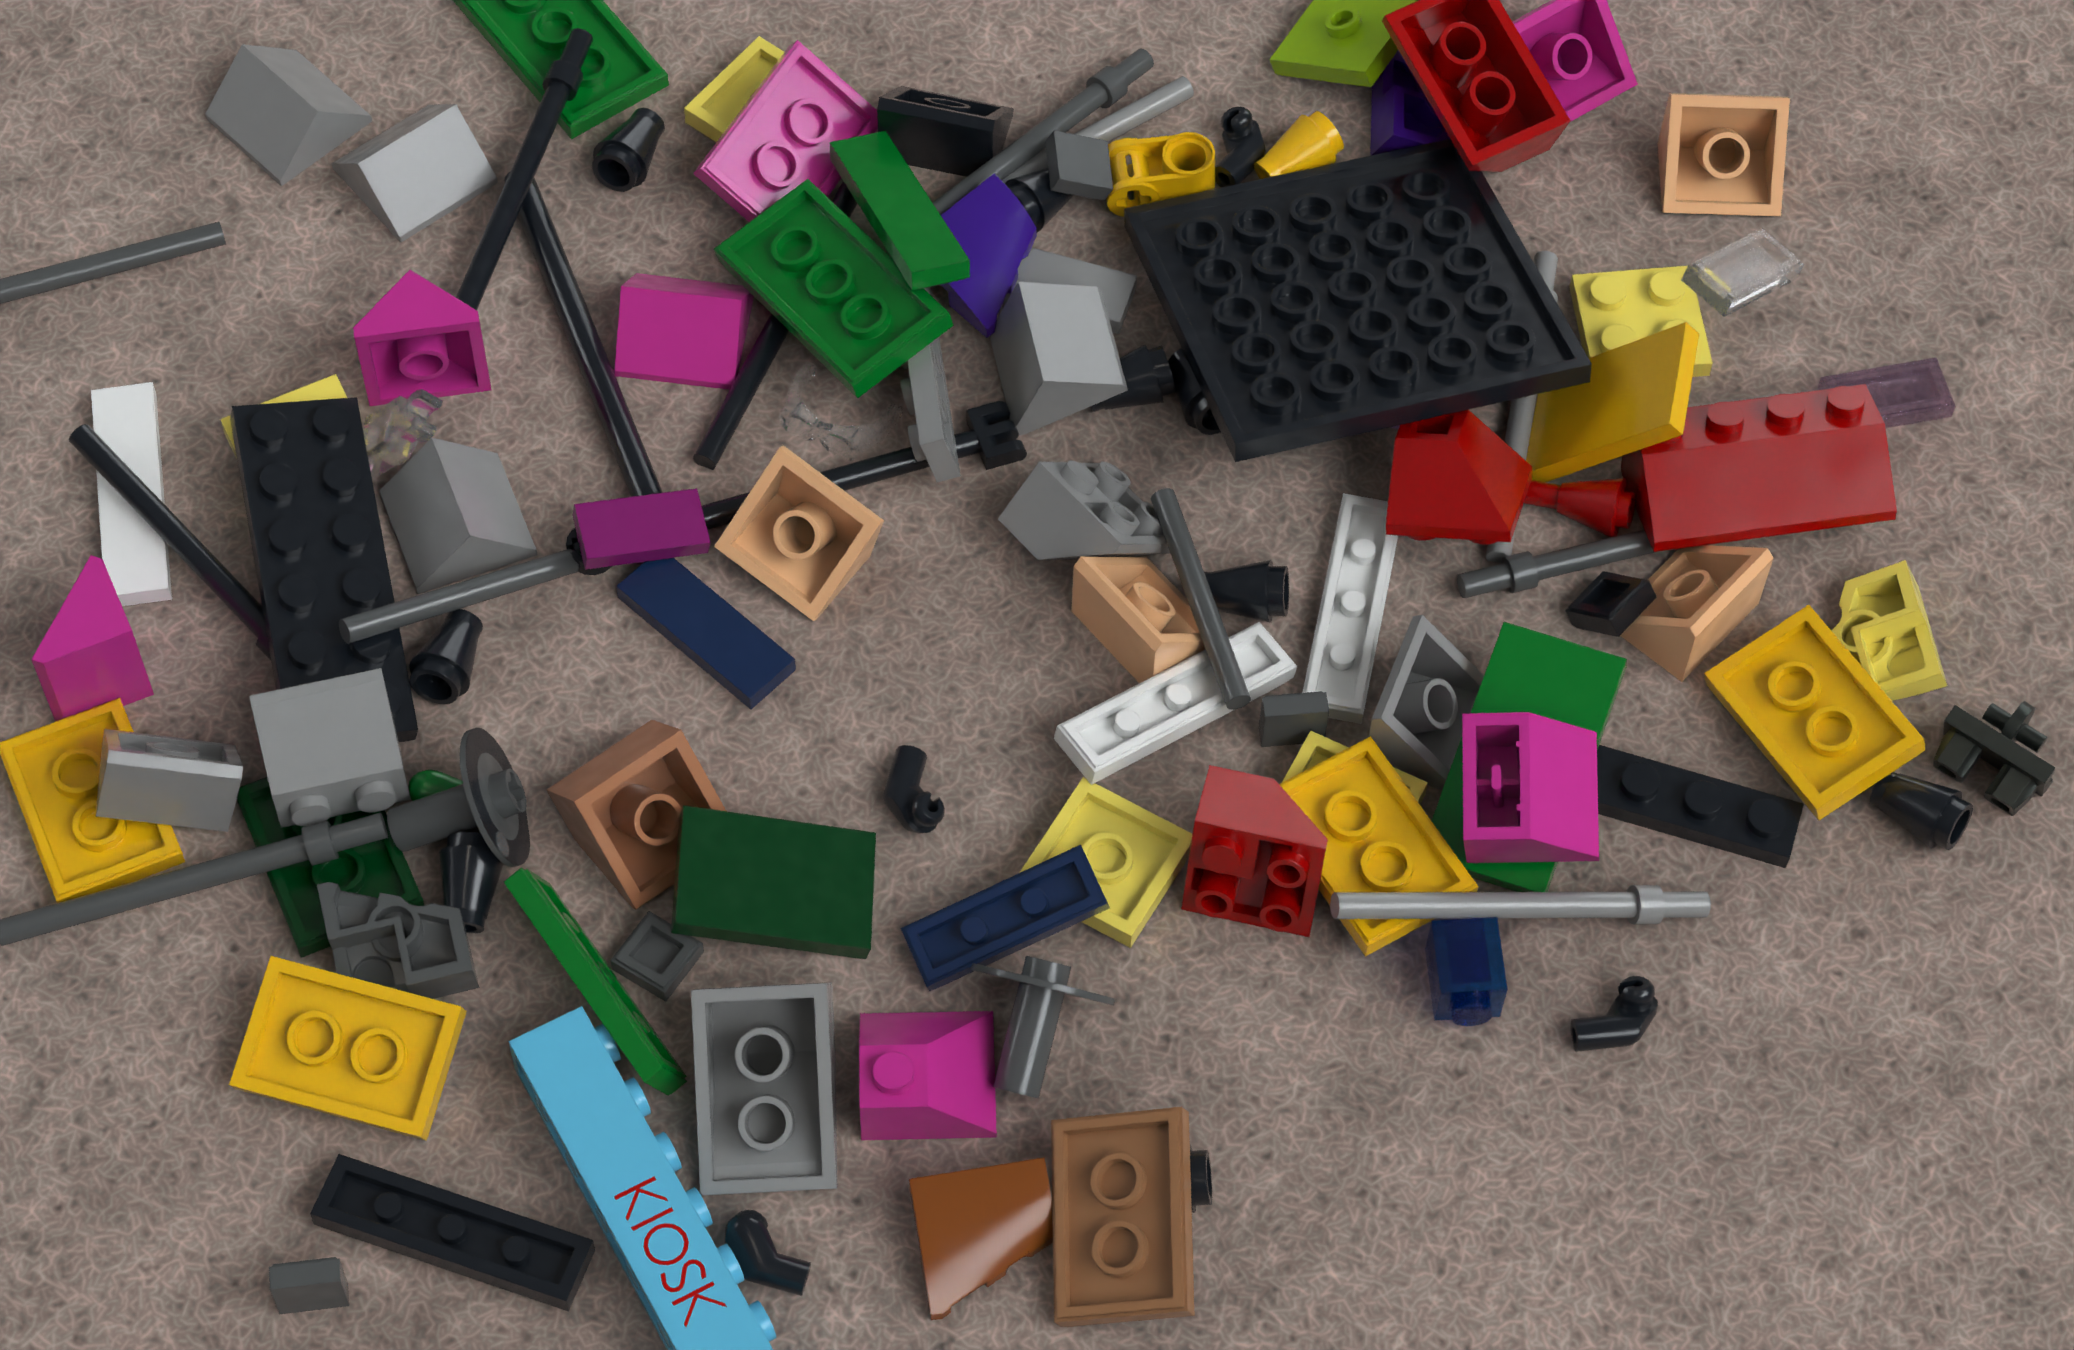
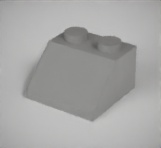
(330, 748)

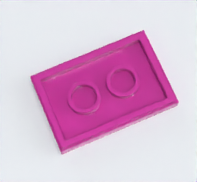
(785, 134)

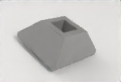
(1080, 512)

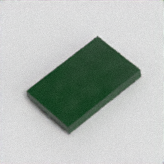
(358, 870)
(774, 882)

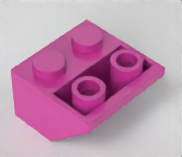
(1528, 789)

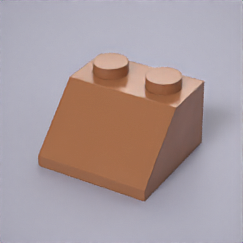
(629, 807)

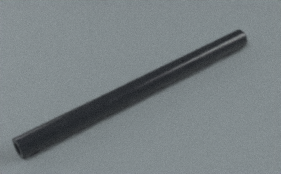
(586, 345)

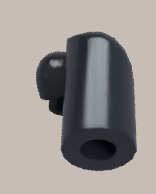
(1243, 147)
(905, 796)
(1624, 1021)
(758, 1257)

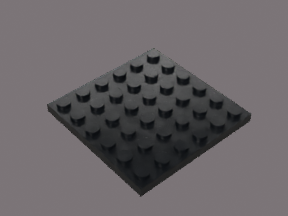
(1353, 299)

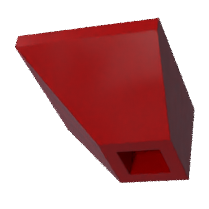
(1455, 481)
(1253, 854)

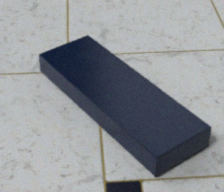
(707, 629)
(1005, 918)

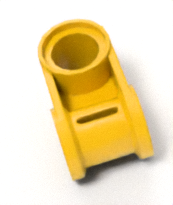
(1159, 169)

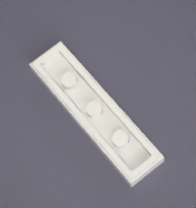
(130, 547)
(1352, 607)
(1168, 706)

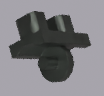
(2020, 770)

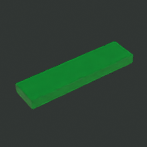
(899, 210)
(596, 981)

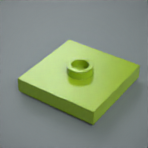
(1339, 42)

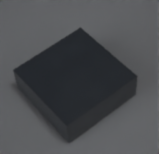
(1610, 603)

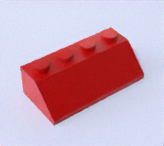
(1765, 470)

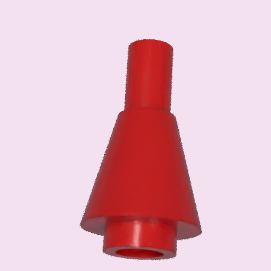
(1594, 503)

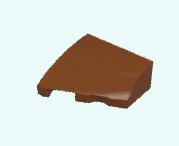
(978, 1226)

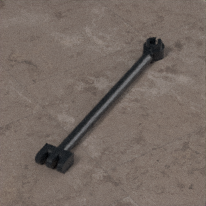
(988, 434)

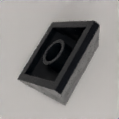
(943, 129)

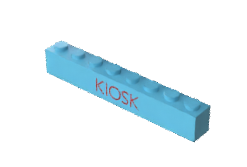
(634, 1188)

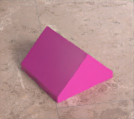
(1578, 52)
(681, 330)
(420, 341)
(90, 649)

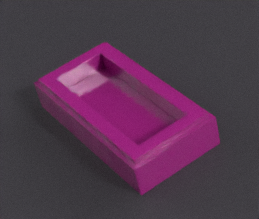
(641, 528)

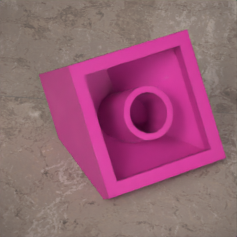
(927, 1075)

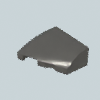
(398, 943)

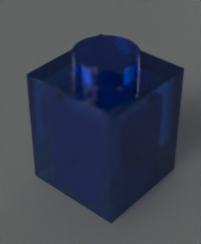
(1466, 970)

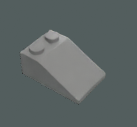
(765, 1088)

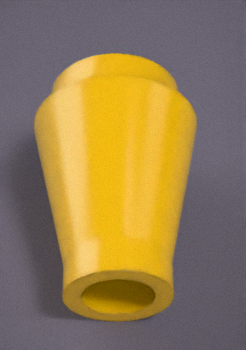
(1305, 145)

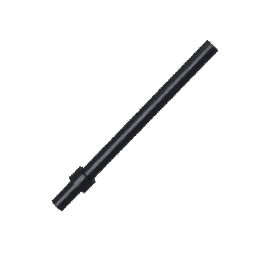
(559, 86)
(752, 373)
(172, 531)

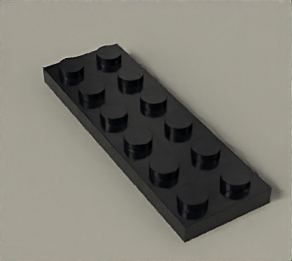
(318, 544)

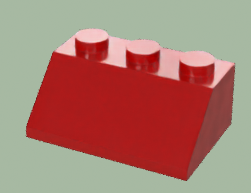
(1479, 80)

